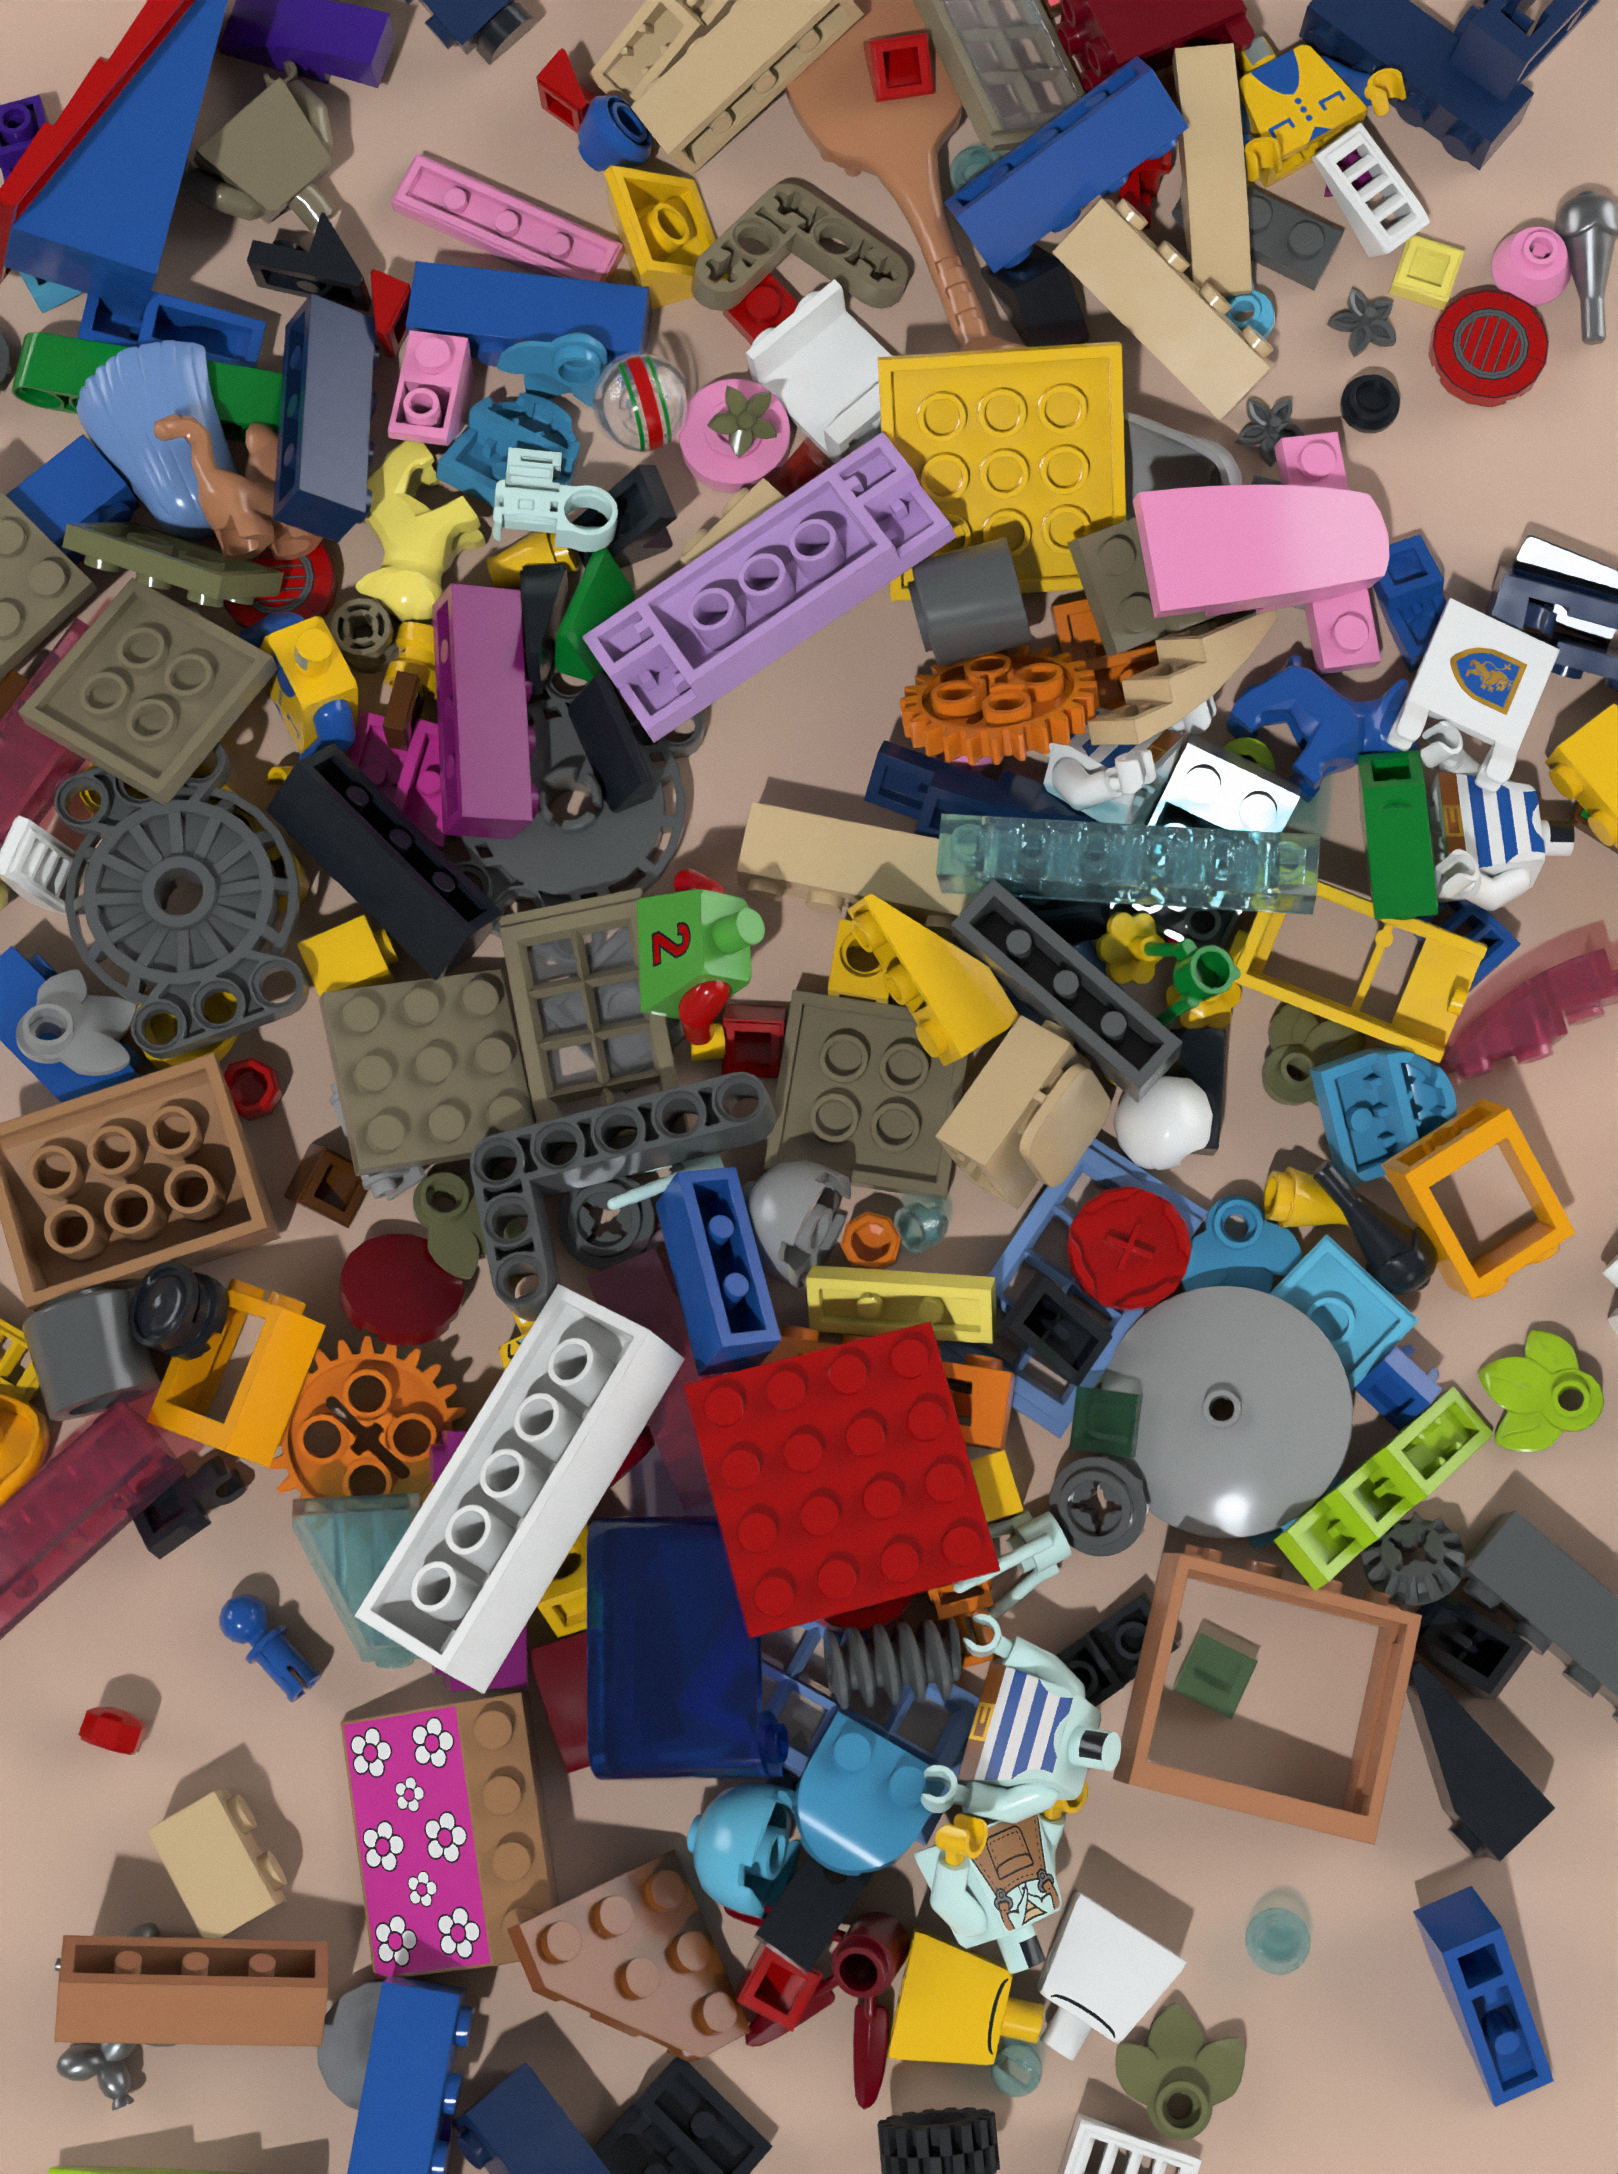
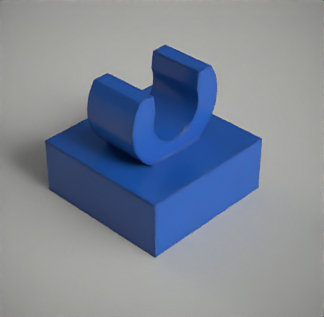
(1399, 1387)

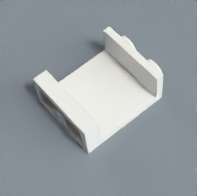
(823, 372)

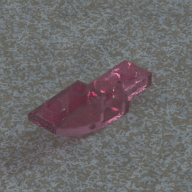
(1533, 1015)

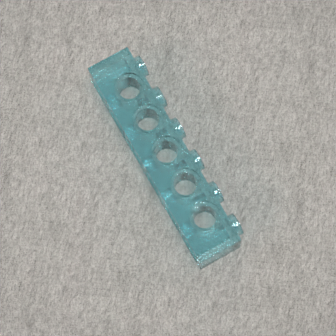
(1130, 863)

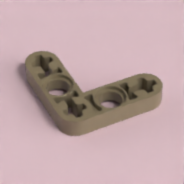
(786, 236)

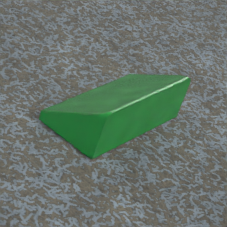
(597, 598)

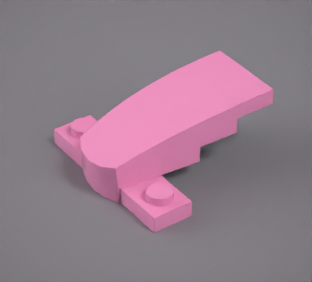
(1273, 550)

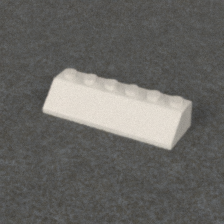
(520, 1487)

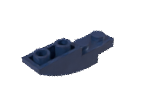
(930, 787)

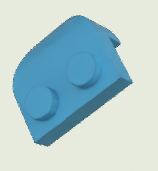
(481, 451)
(1379, 1106)
(860, 1800)

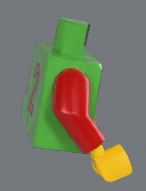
(695, 956)

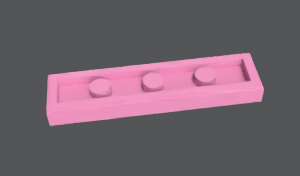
(503, 224)

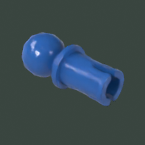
(246, 1621)

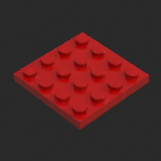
(840, 1479)

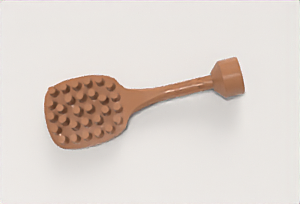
(896, 144)

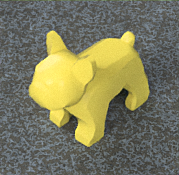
(414, 539)

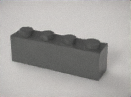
(1066, 989)
(1550, 1600)

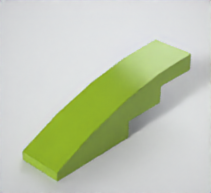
(1383, 1488)

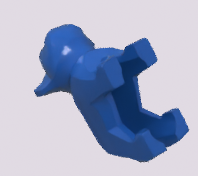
(1322, 721)

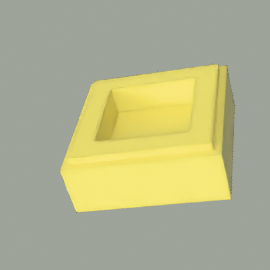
(1426, 272)

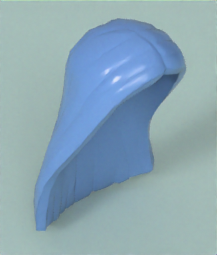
(120, 416)

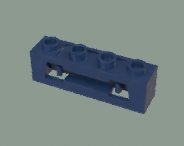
(1496, 43)
(1511, 606)

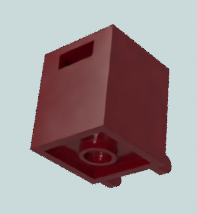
(1113, 32)

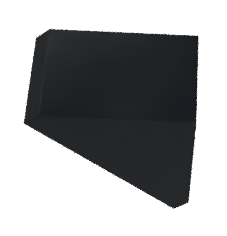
(1039, 300)
(1054, 1330)
(1469, 1647)

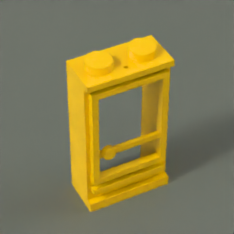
(1429, 1000)

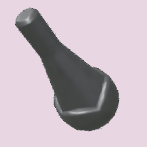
(1589, 232)

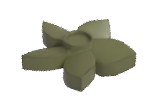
(743, 419)

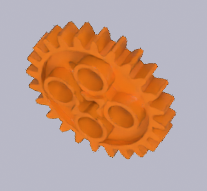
(999, 705)
(408, 1396)

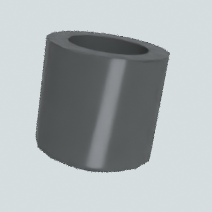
(969, 602)
(88, 1353)

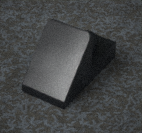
(322, 271)
(641, 519)

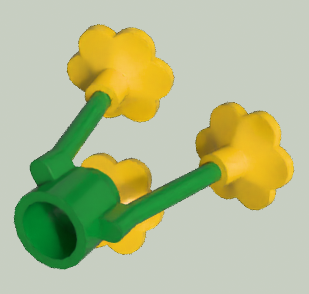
(1202, 977)

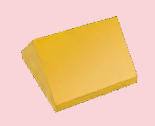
(660, 229)

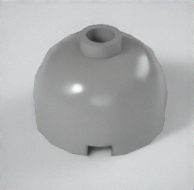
(795, 1217)

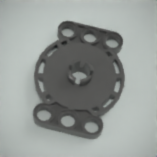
(598, 849)
(193, 952)

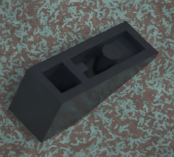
(1472, 1775)

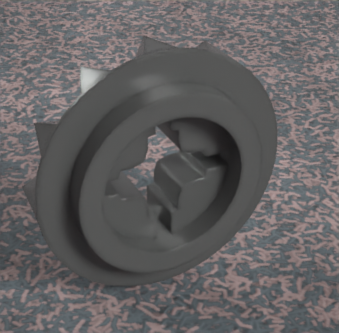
(578, 1225)
(1081, 1524)
(1419, 1581)

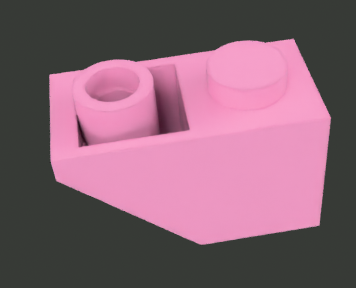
(432, 389)

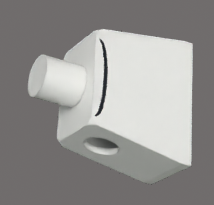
(1101, 1976)

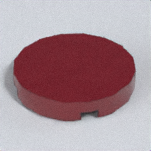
(399, 1290)

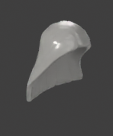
(1171, 460)

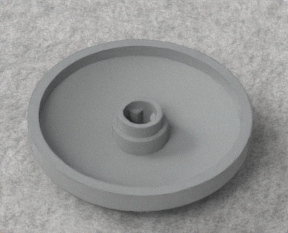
(1286, 1421)

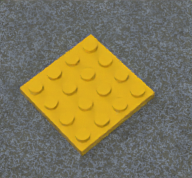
(1013, 448)

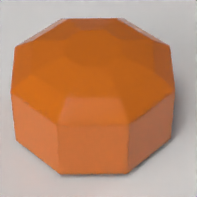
(871, 1242)

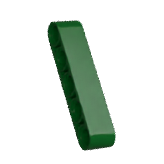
(57, 366)

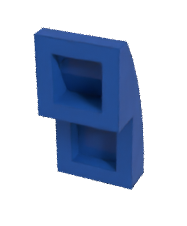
(1411, 598)

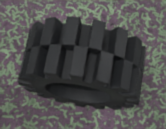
(939, 2142)

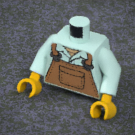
(998, 1879)

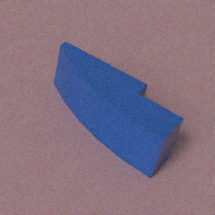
(224, 334)

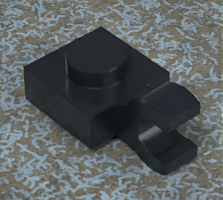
(181, 1508)

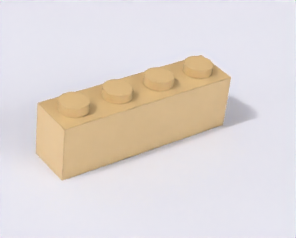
(737, 73)
(1164, 307)
(842, 862)

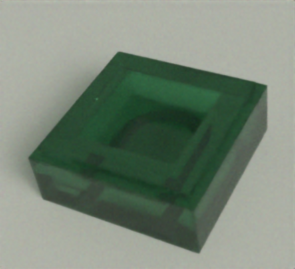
(1106, 1421)
(1214, 1675)

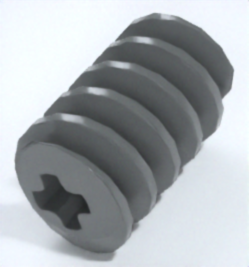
(893, 1661)

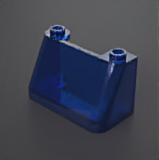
(671, 1658)

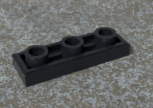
(809, 1914)

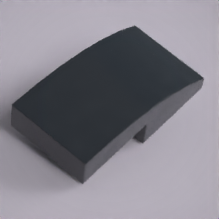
(1110, 1651)

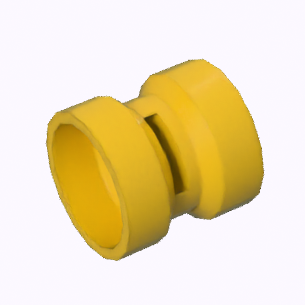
(415, 656)

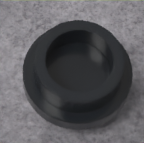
(1370, 403)

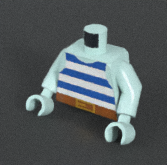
(1027, 1736)

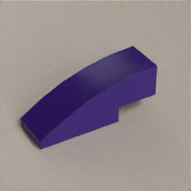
(315, 35)

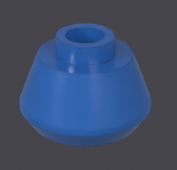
(613, 135)

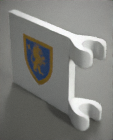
(1480, 681)

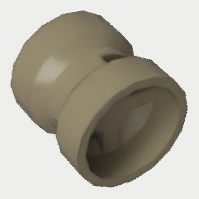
(373, 645)

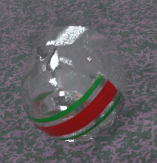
(640, 402)

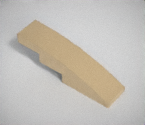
(654, 44)
(1213, 169)
(1189, 672)

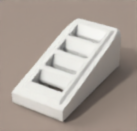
(1386, 179)
(36, 865)
(1088, 2129)

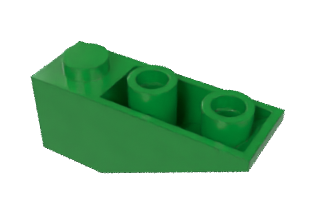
(1397, 835)

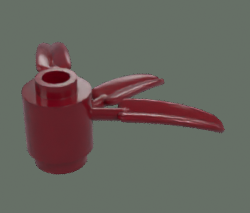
(864, 1968)

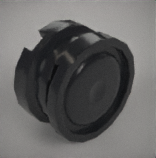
(177, 1310)

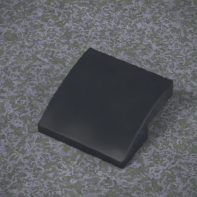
(681, 2129)

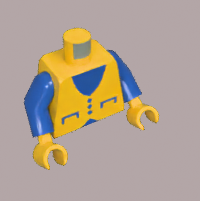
(1301, 105)
(311, 684)

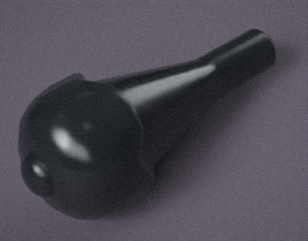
(1395, 1253)

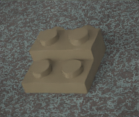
(1118, 589)

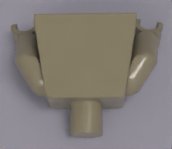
(267, 156)

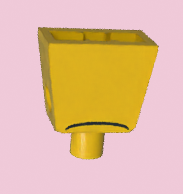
(956, 2005)

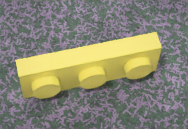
(889, 1300)

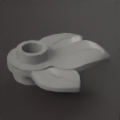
(84, 1023)

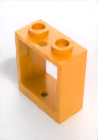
(1446, 1151)
(266, 1388)

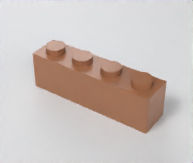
(191, 1991)

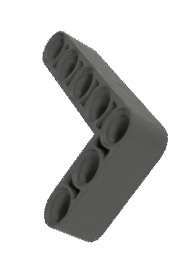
(595, 1163)

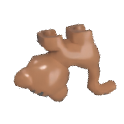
(235, 505)

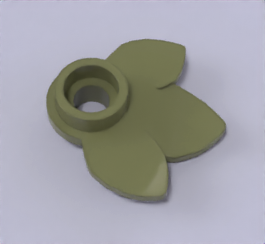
(1303, 1044)
(456, 1235)
(1180, 2063)

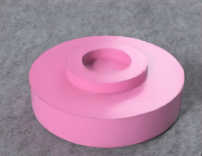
(709, 452)

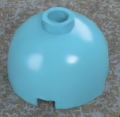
(745, 1847)

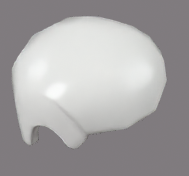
(1164, 1123)

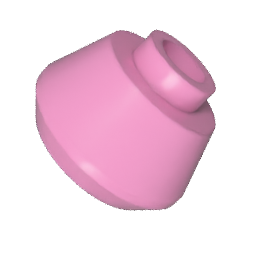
(1532, 265)

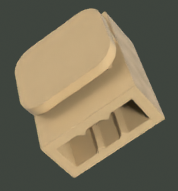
(1026, 1114)

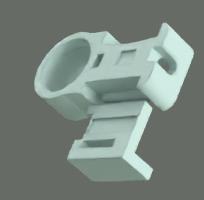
(537, 504)

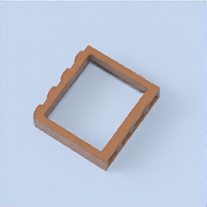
(1379, 1715)

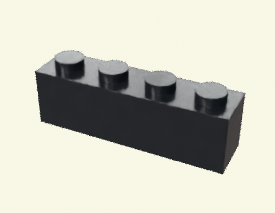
(384, 861)

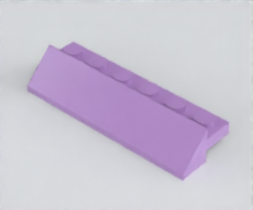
(769, 586)

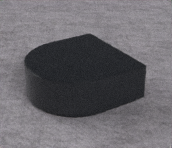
(504, 31)

